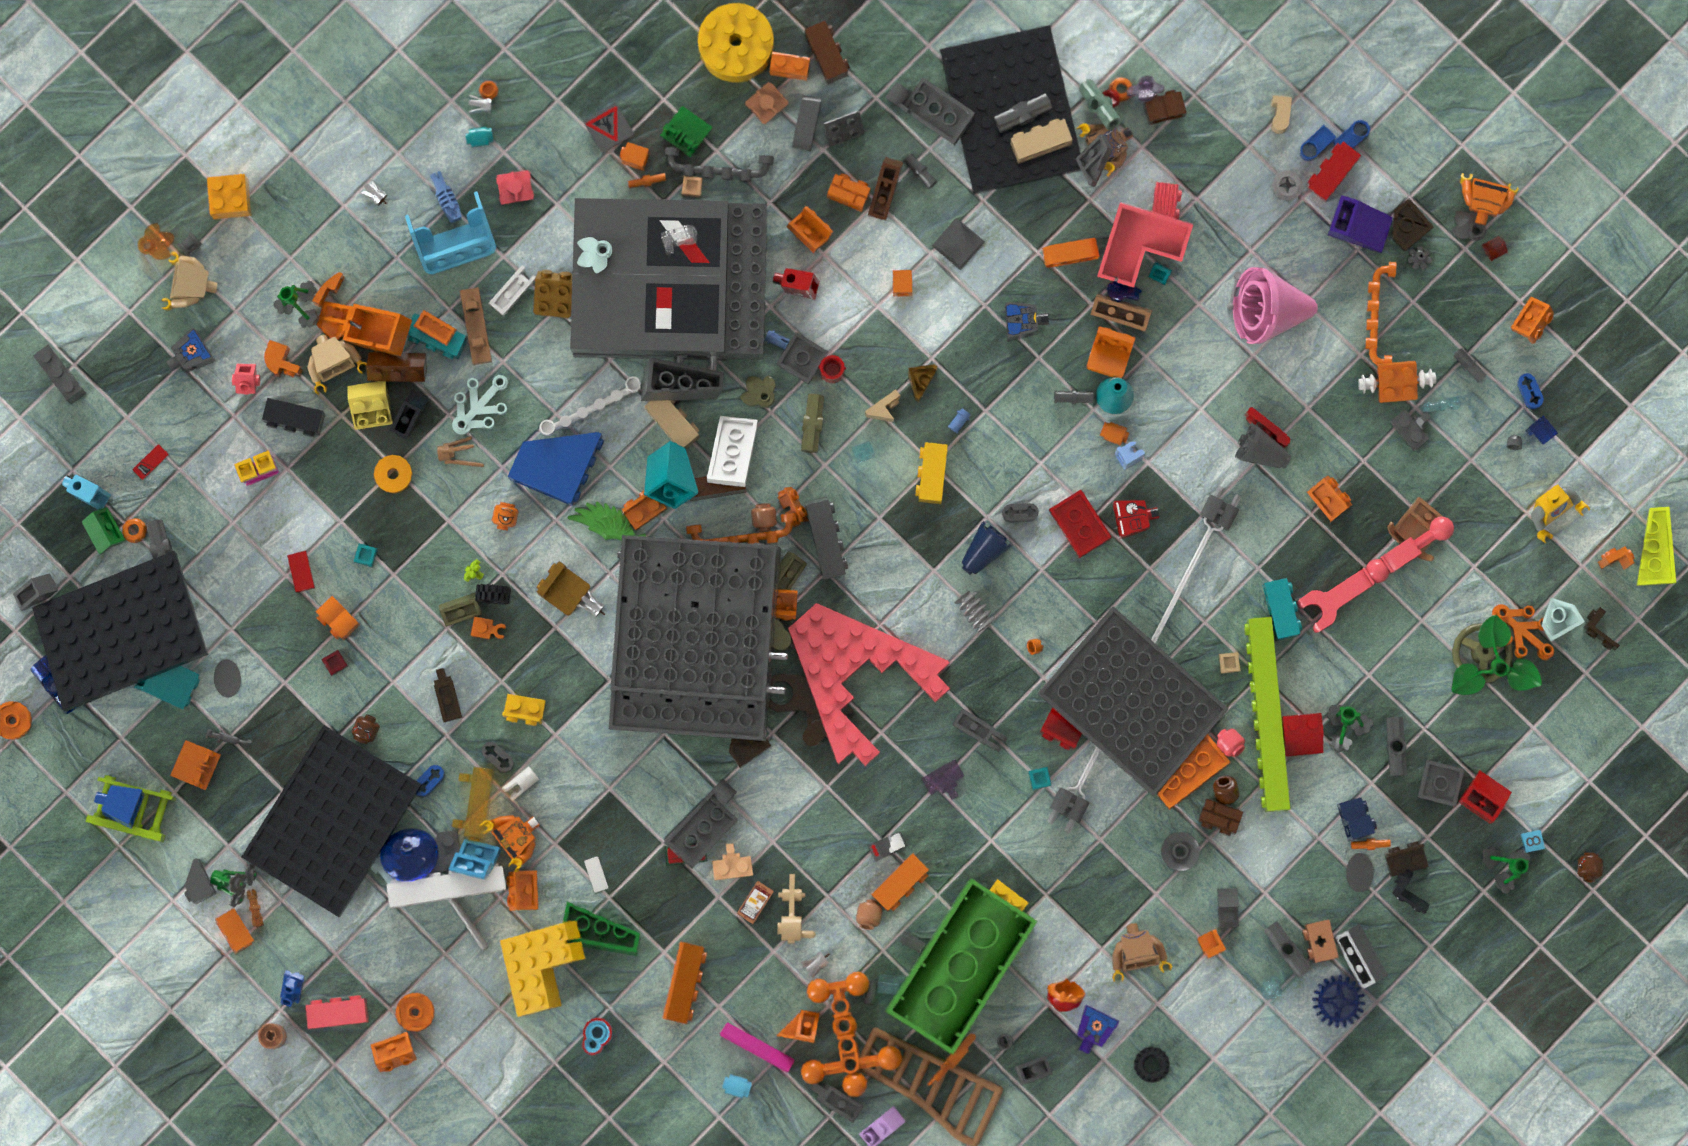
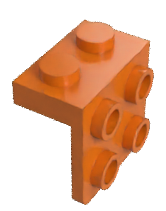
(1110, 352)

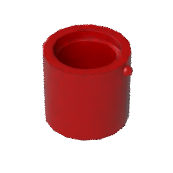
(832, 369)

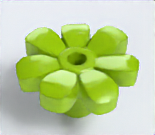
(473, 571)

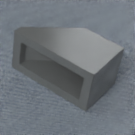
(35, 591)
(198, 883)

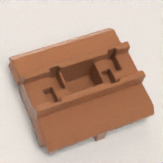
(766, 103)

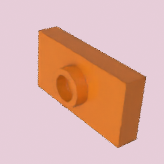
(435, 328)

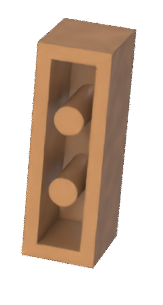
(1121, 312)

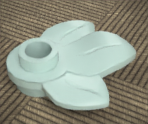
(591, 254)

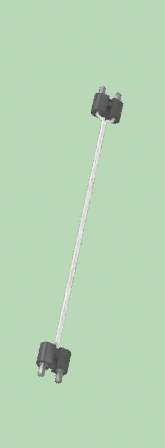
(1220, 514)

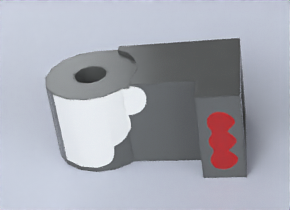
(887, 846)

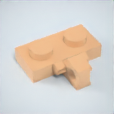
(732, 865)

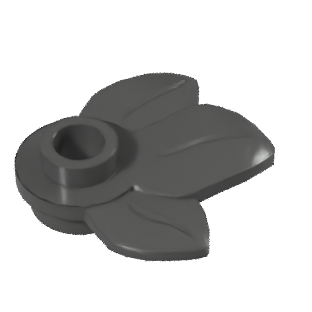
(1466, 224)

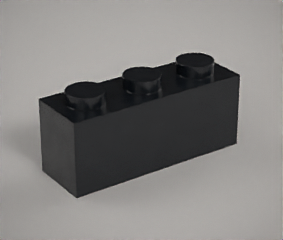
(293, 417)

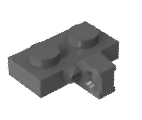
(1411, 428)

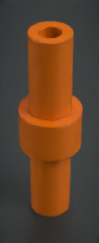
(647, 180)
(1370, 844)

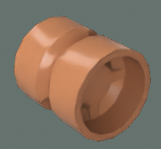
(272, 1036)

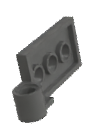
(921, 111)
(716, 799)

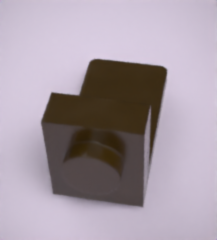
(1593, 619)

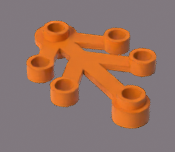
(1520, 630)

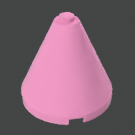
(1268, 306)

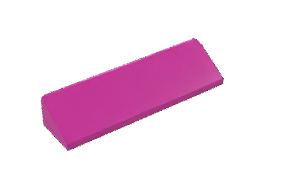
(757, 1047)

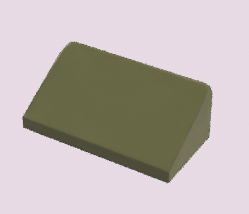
(790, 570)
(459, 609)

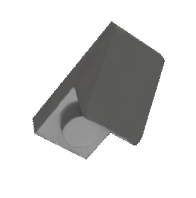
(1228, 908)
(1033, 1070)

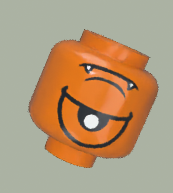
(505, 516)

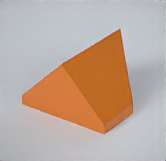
(802, 1027)

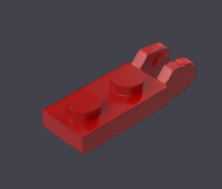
(1270, 428)

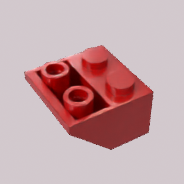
(1485, 797)

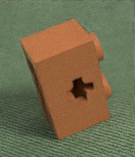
(1328, 948)

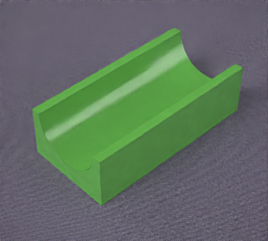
(961, 966)

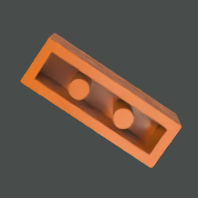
(900, 883)

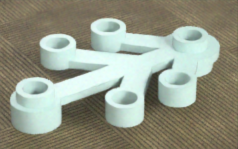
(478, 407)

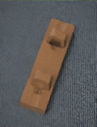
(476, 326)

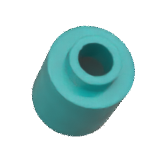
(479, 136)

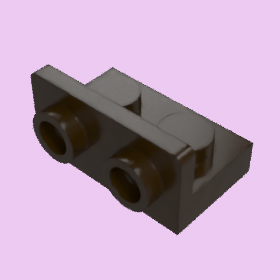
(1409, 858)

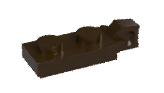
(447, 697)

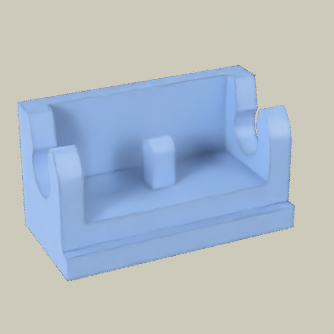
(1127, 456)

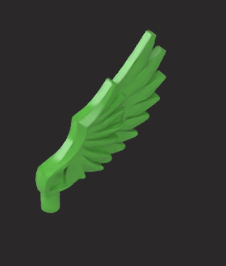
(604, 521)

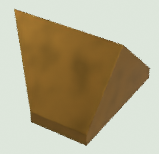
(920, 379)

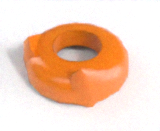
(1123, 96)
(139, 536)

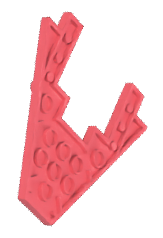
(833, 649)

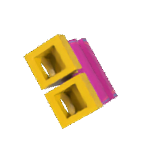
(257, 470)

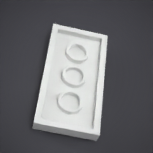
(732, 451)

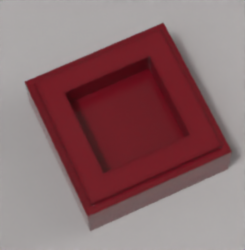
(334, 662)

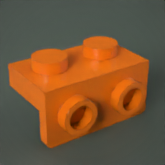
(810, 229)
(1623, 555)
(787, 604)

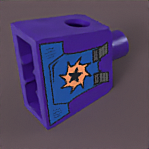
(1095, 1028)

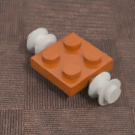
(1397, 381)

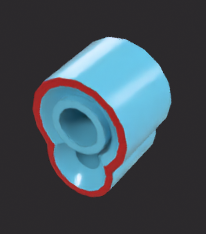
(596, 1035)

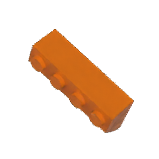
(684, 982)

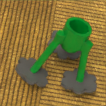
(287, 300)
(1346, 717)
(1517, 862)
(223, 879)

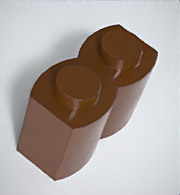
(1165, 107)

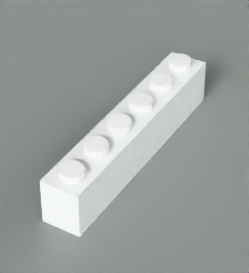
(443, 887)

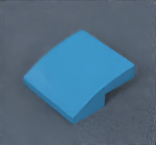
(475, 859)

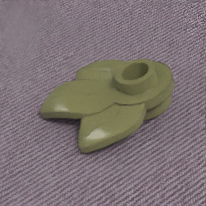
(757, 389)

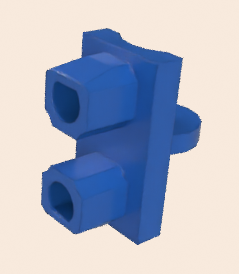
(291, 988)

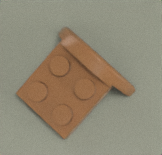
(1414, 524)

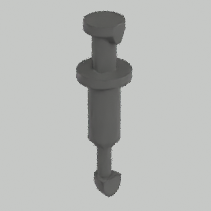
(226, 738)

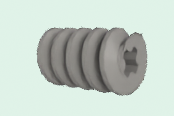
(976, 611)

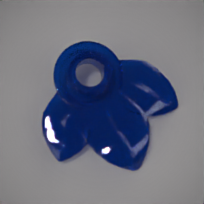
(1119, 291)

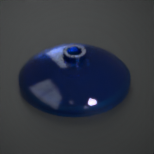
(410, 863)

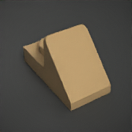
(879, 410)

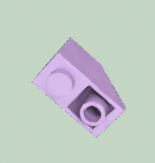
(882, 1127)

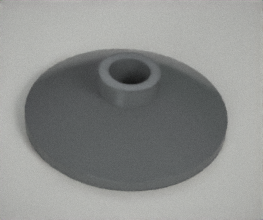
(1190, 849)

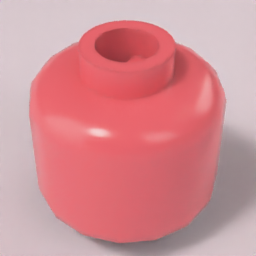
(1230, 742)

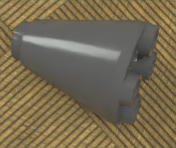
(1261, 449)

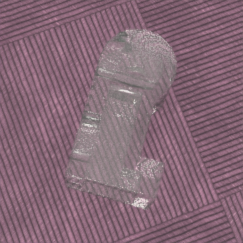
(678, 236)

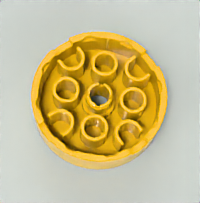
(734, 23)

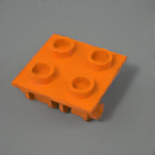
(195, 765)

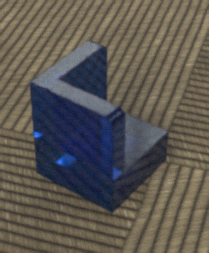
(1542, 430)

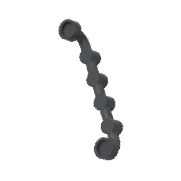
(709, 171)

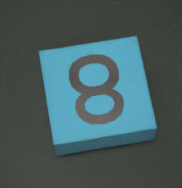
(1532, 841)

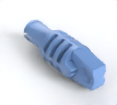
(446, 198)

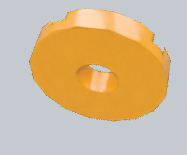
(393, 485)

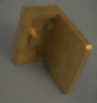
(553, 294)
(562, 588)

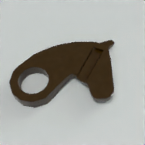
(803, 701)

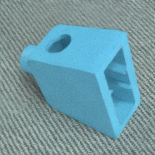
(86, 491)

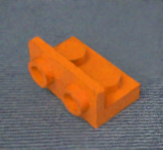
(1533, 319)
(1330, 497)
(642, 510)
(522, 890)
(393, 1052)

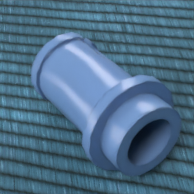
(777, 339)
(959, 420)

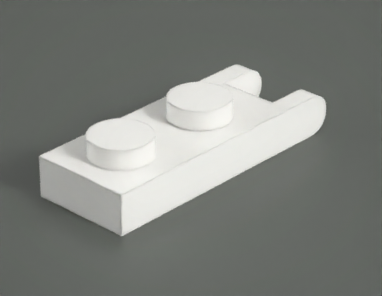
(511, 292)

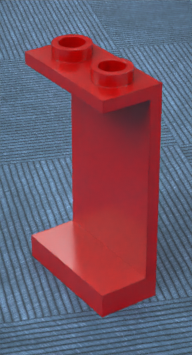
(1059, 729)

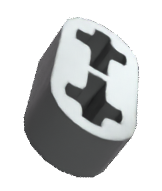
(1020, 508)
(501, 753)

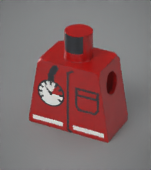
(798, 283)
(1133, 517)

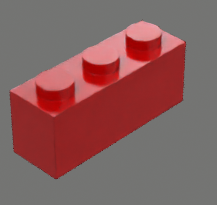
(1333, 171)

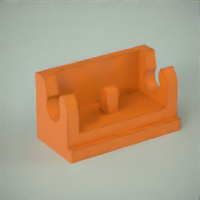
(234, 931)

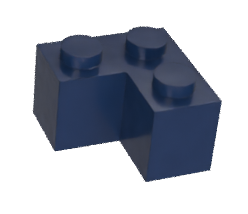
(1355, 819)

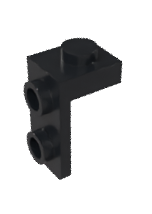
(1404, 895)

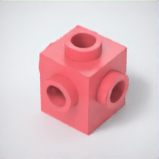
(245, 379)

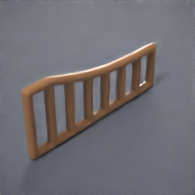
(927, 1104)

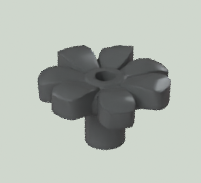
(1419, 258)

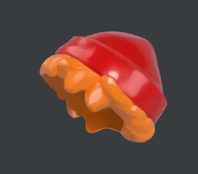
(1065, 995)

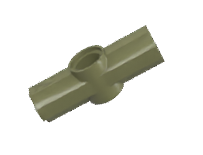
(812, 423)

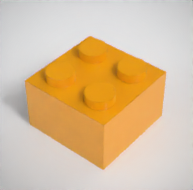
(229, 196)

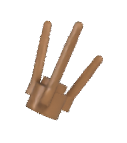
(447, 452)

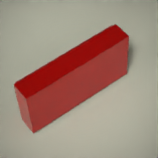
(301, 571)

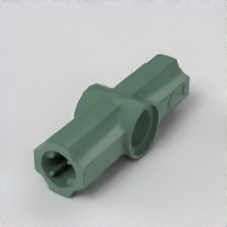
(1099, 104)

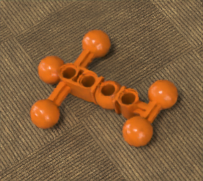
(854, 1082)

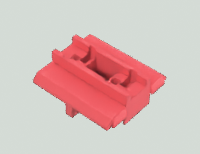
(515, 187)

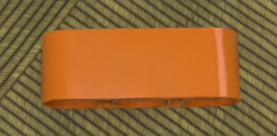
(1070, 252)

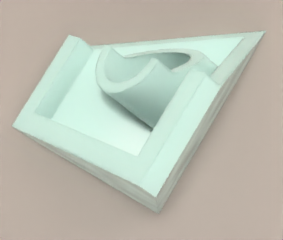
(1560, 618)

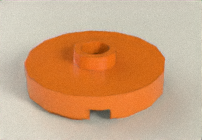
(23, 720)
(405, 1008)

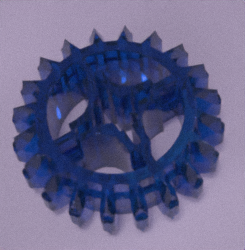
(1338, 992)

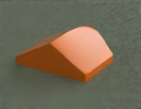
(334, 319)

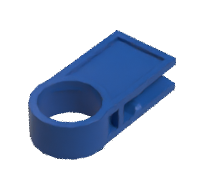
(1350, 137)
(1320, 140)

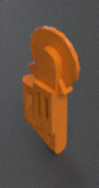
(953, 1059)

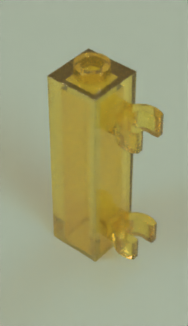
(478, 804)

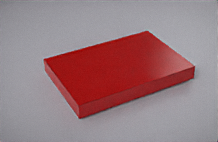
(1080, 523)

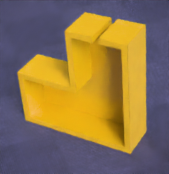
(531, 962)

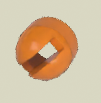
(1034, 646)

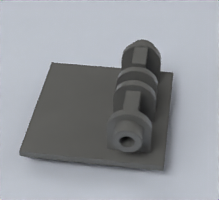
(843, 128)

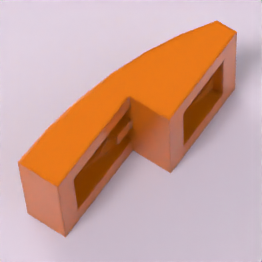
(332, 284)

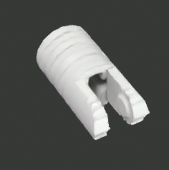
(524, 780)

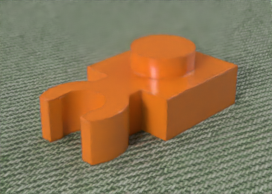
(484, 628)

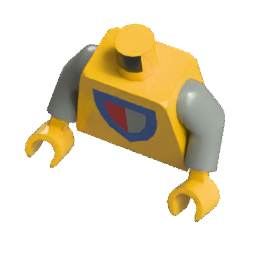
(1553, 505)

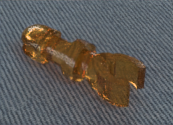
(257, 919)

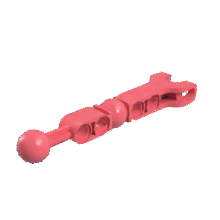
(1375, 572)

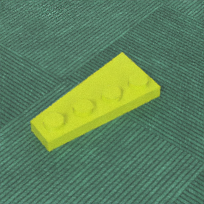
(1657, 554)

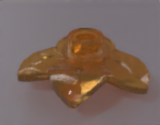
(159, 242)

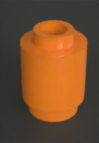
(1114, 433)

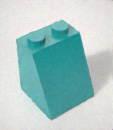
(670, 476)
(171, 686)

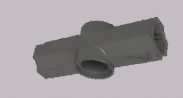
(1023, 113)
(159, 542)
(1395, 733)
(1295, 959)

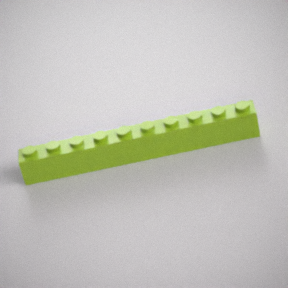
(1268, 714)

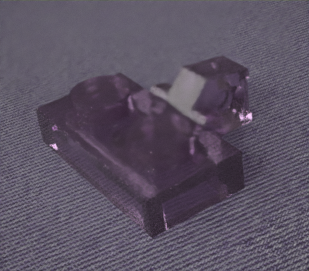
(944, 779)

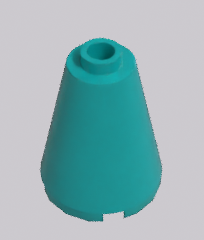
(1114, 395)

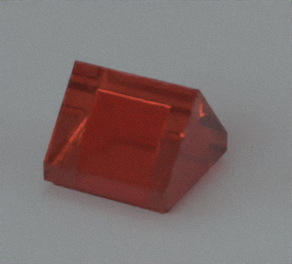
(1495, 248)

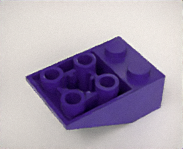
(1360, 224)

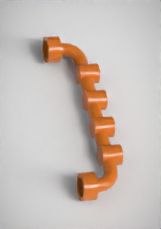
(1373, 307)
(770, 536)

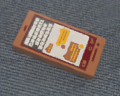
(755, 902)

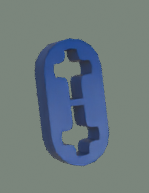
(1534, 388)
(433, 783)

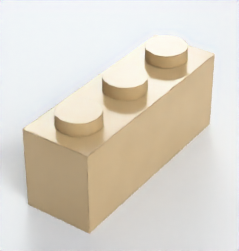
(1041, 140)
(673, 422)

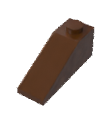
(885, 188)

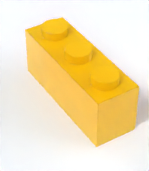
(931, 472)

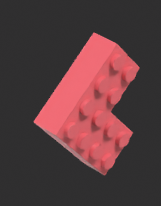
(1141, 231)

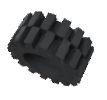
(492, 594)
(1163, 1064)

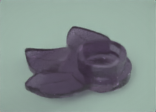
(1145, 89)

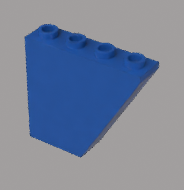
(557, 465)

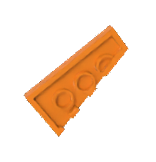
(1195, 771)

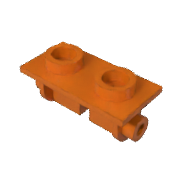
(789, 498)

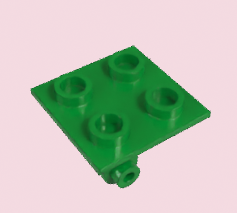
(686, 131)

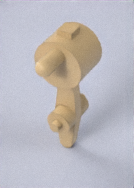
(791, 925)

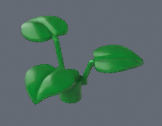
(1495, 634)

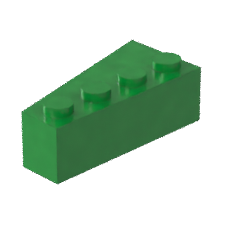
(601, 933)

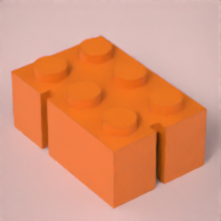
(379, 331)

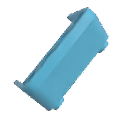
(456, 245)

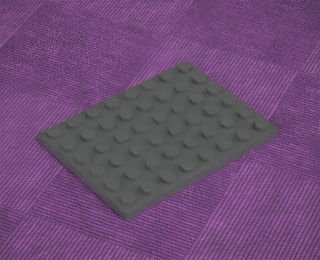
(1132, 701)

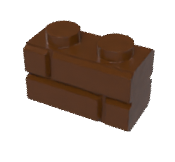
(1220, 817)

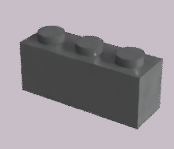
(59, 374)
(1360, 956)

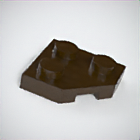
(1409, 225)
(746, 750)

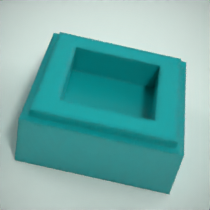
(365, 555)
(1040, 778)

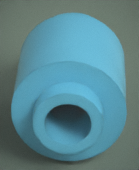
(737, 1086)

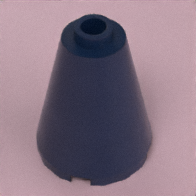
(984, 549)

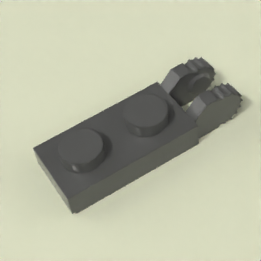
(977, 729)

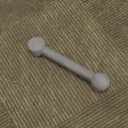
(1237, 275)

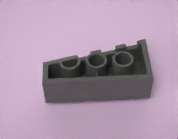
(678, 381)
(825, 537)

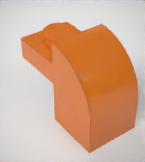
(276, 357)

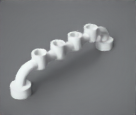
(632, 385)

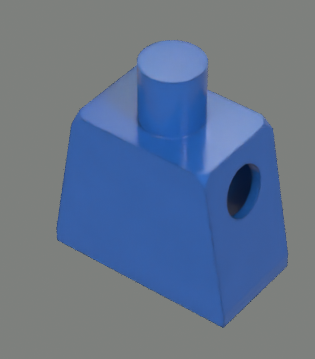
(121, 804)

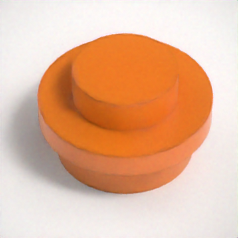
(488, 90)

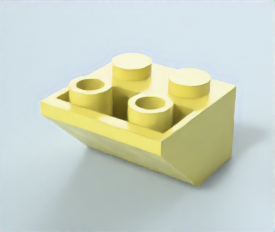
(369, 405)

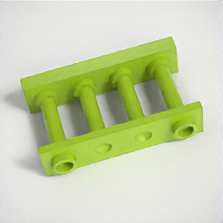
(154, 832)

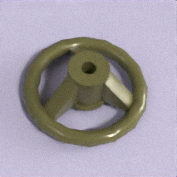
(1479, 654)

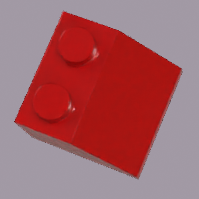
(1303, 734)

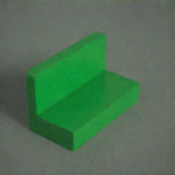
(103, 530)

